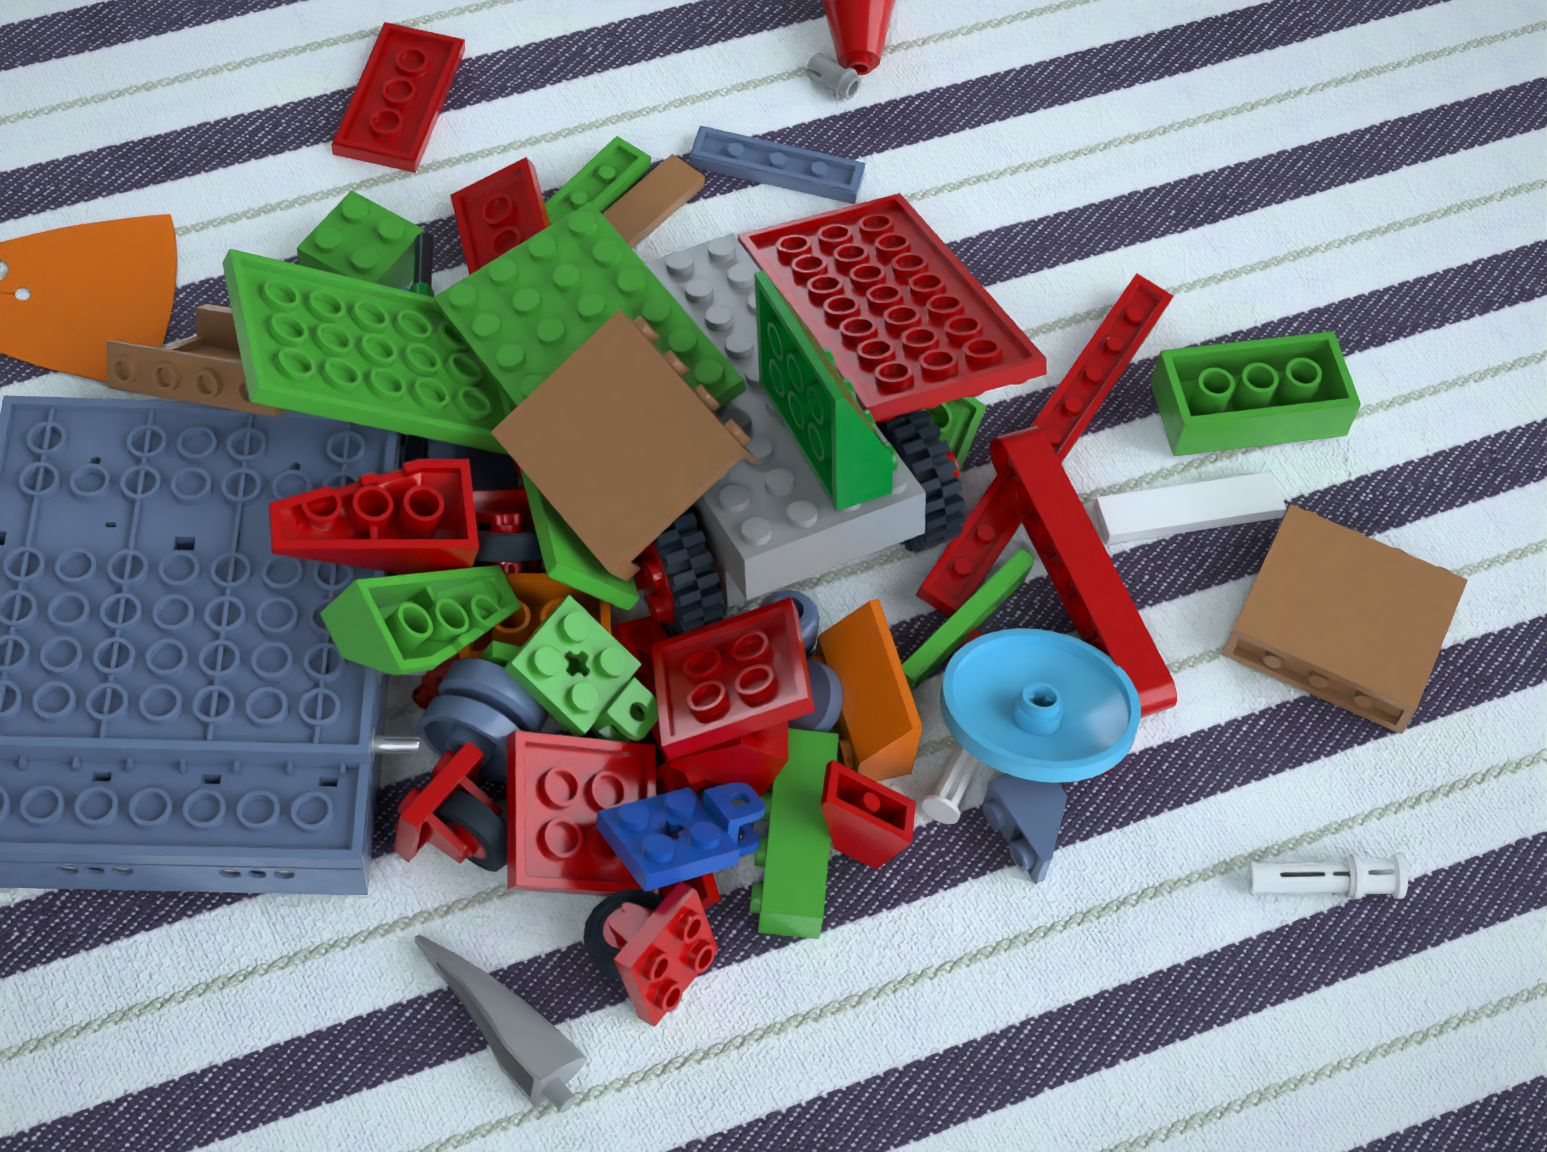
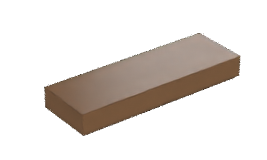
(654, 199)

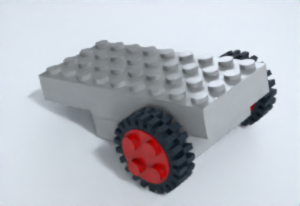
(772, 517)

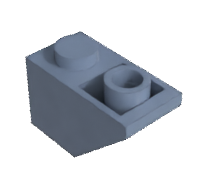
(1029, 819)

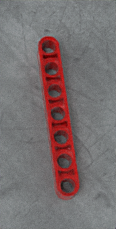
(1079, 562)

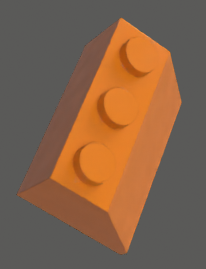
(878, 714)

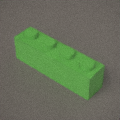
(796, 841)

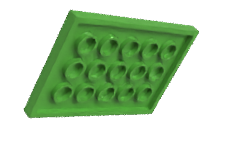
(556, 291)
(358, 353)

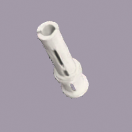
(1352, 876)

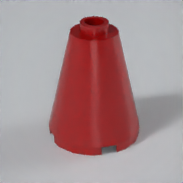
(859, 31)

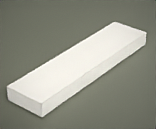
(1189, 507)

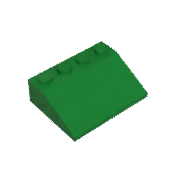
(818, 404)

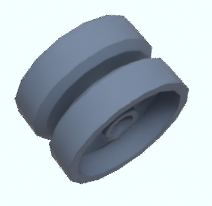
(479, 706)

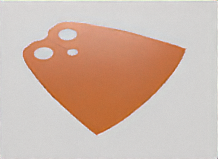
(87, 289)

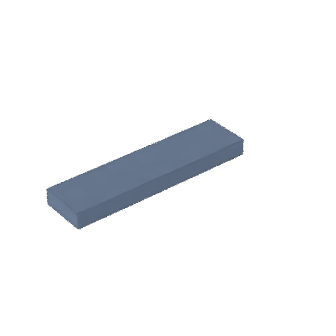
(777, 164)

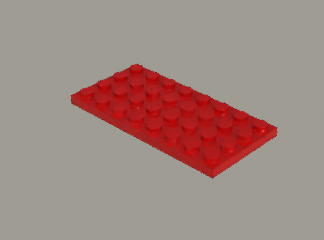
(893, 307)

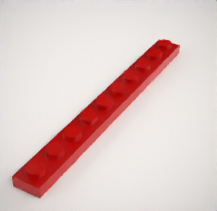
(1063, 421)

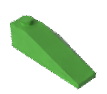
(417, 618)

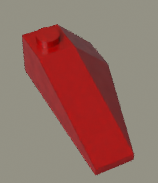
(386, 522)

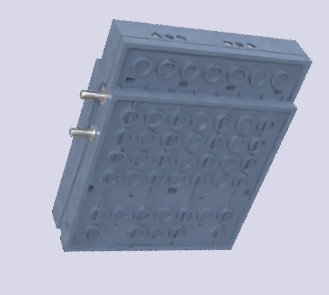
(168, 671)

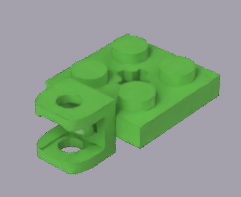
(588, 699)

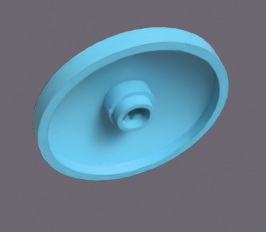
(1040, 705)

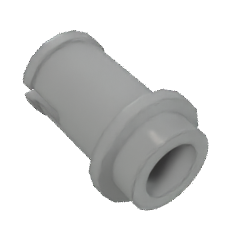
(840, 80)

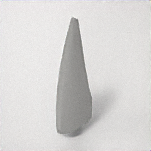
(521, 1039)

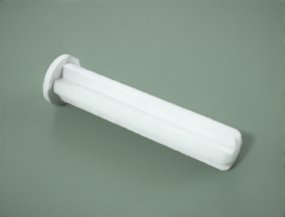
(952, 787)

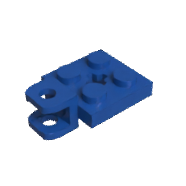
(703, 831)

